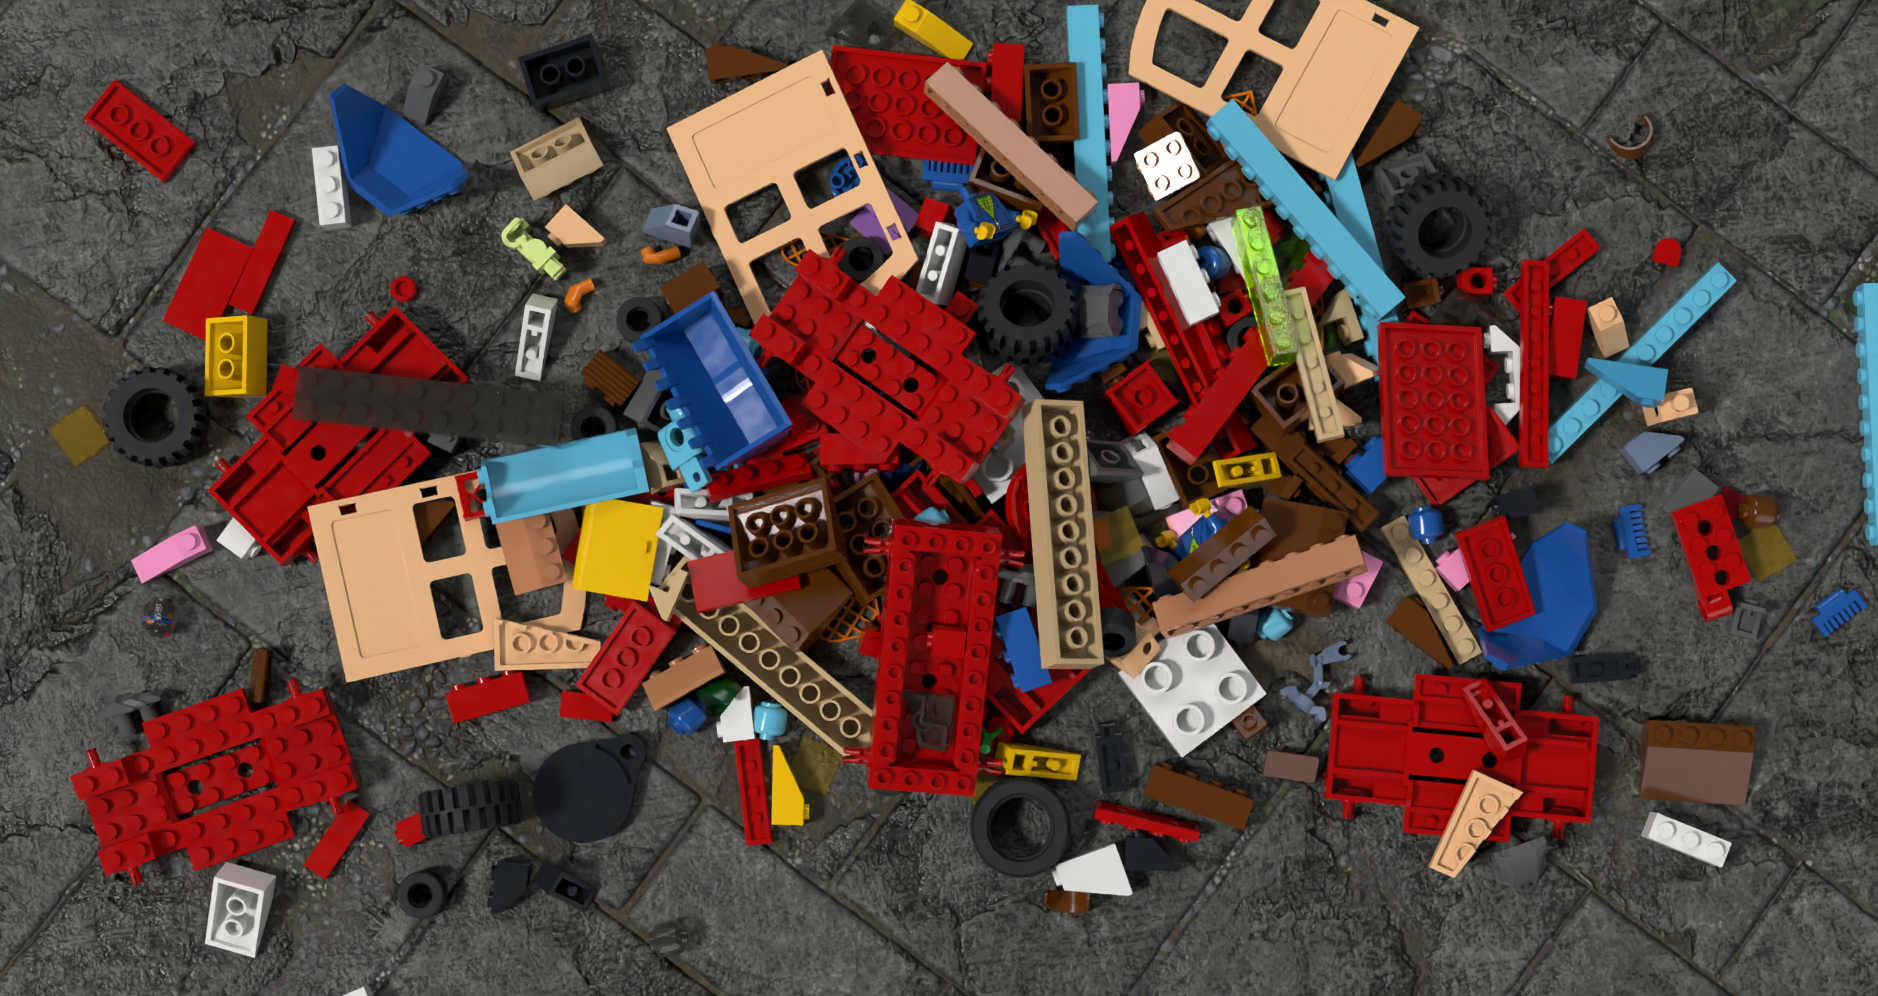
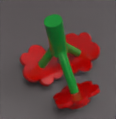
(997, 730)

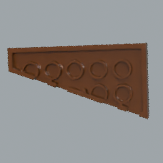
(1219, 196)

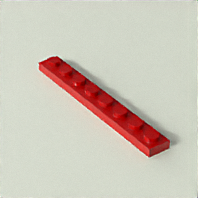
(1534, 364)

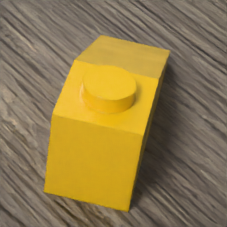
(931, 31)
(1247, 470)
(1037, 761)
(787, 796)

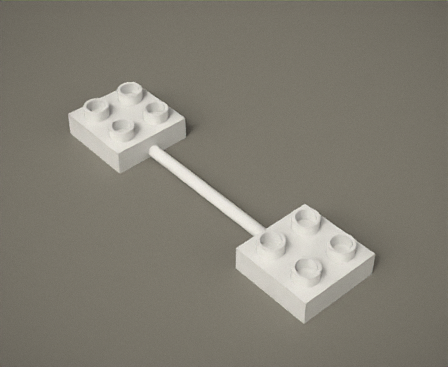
(1195, 677)

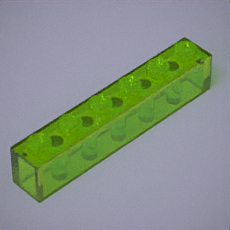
(1264, 286)

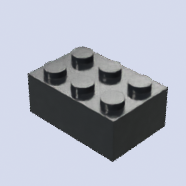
(564, 73)

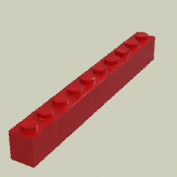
(1139, 250)
(1240, 374)

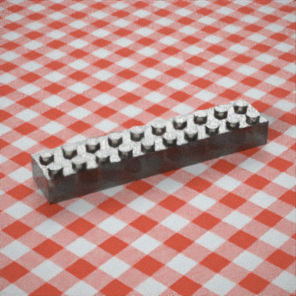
(429, 407)

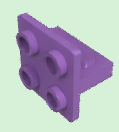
(869, 226)

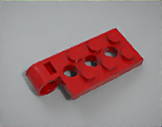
(1711, 597)

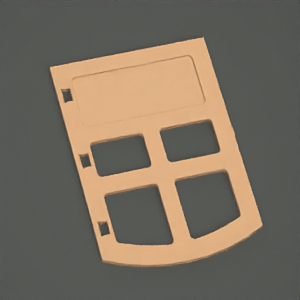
(1325, 82)
(763, 141)
(382, 582)

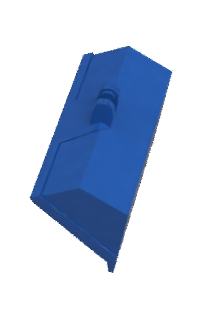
(715, 384)

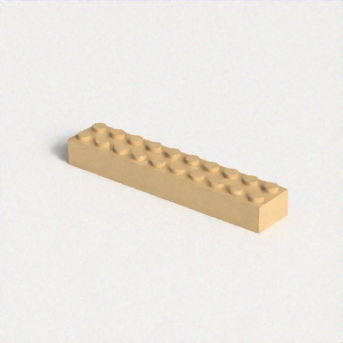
(1062, 534)
(785, 675)

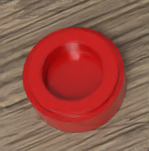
(403, 289)

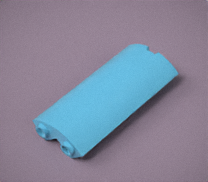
(563, 478)

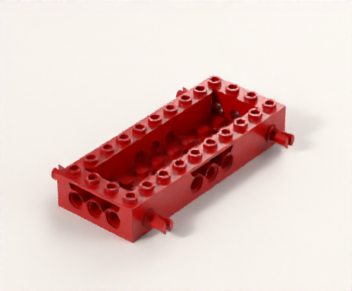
(910, 604)

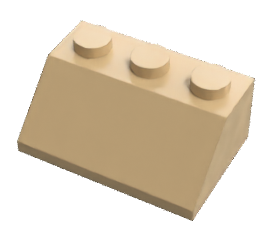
(556, 159)

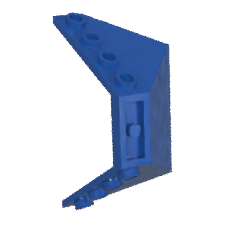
(389, 157)
(1085, 266)
(1564, 601)

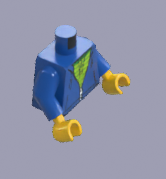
(985, 218)
(1196, 534)

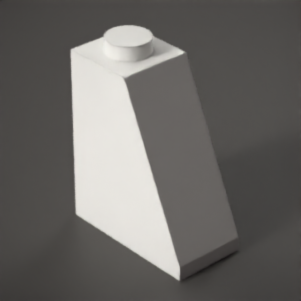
(1155, 476)
(1094, 872)

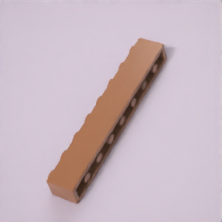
(1011, 146)
(1262, 586)

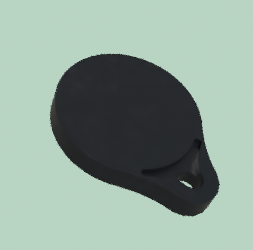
(588, 788)

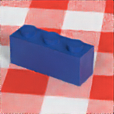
(1022, 649)

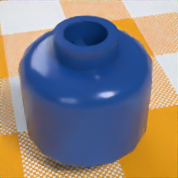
(1214, 261)
(1426, 524)
(687, 715)

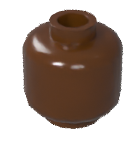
(1759, 511)

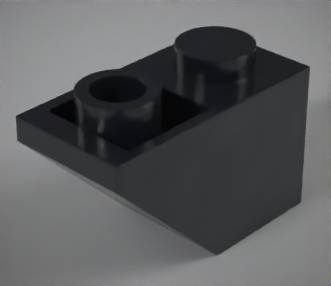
(511, 882)

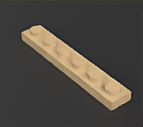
(1313, 368)
(1431, 590)

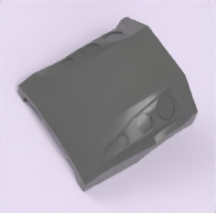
(1099, 311)
(1118, 495)
(1520, 863)

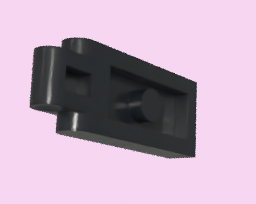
(1602, 668)
(1111, 758)

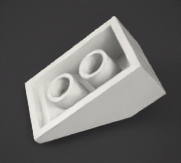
(239, 908)

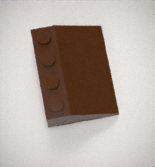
(868, 512)
(1298, 529)
(786, 533)
(804, 613)
(1695, 762)

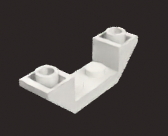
(1500, 343)

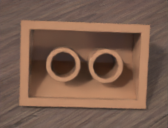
(531, 553)
(683, 677)

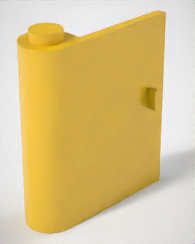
(617, 549)

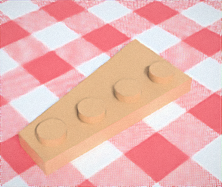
(533, 647)
(1476, 813)

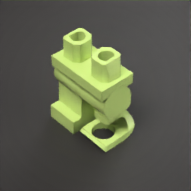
(542, 258)

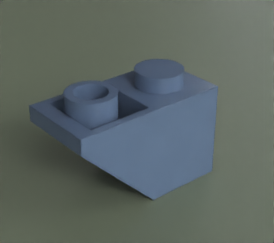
(673, 224)
(1648, 448)

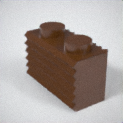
(610, 378)

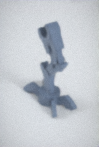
(1304, 701)

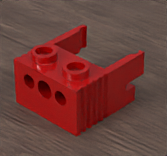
(1139, 398)
(806, 425)

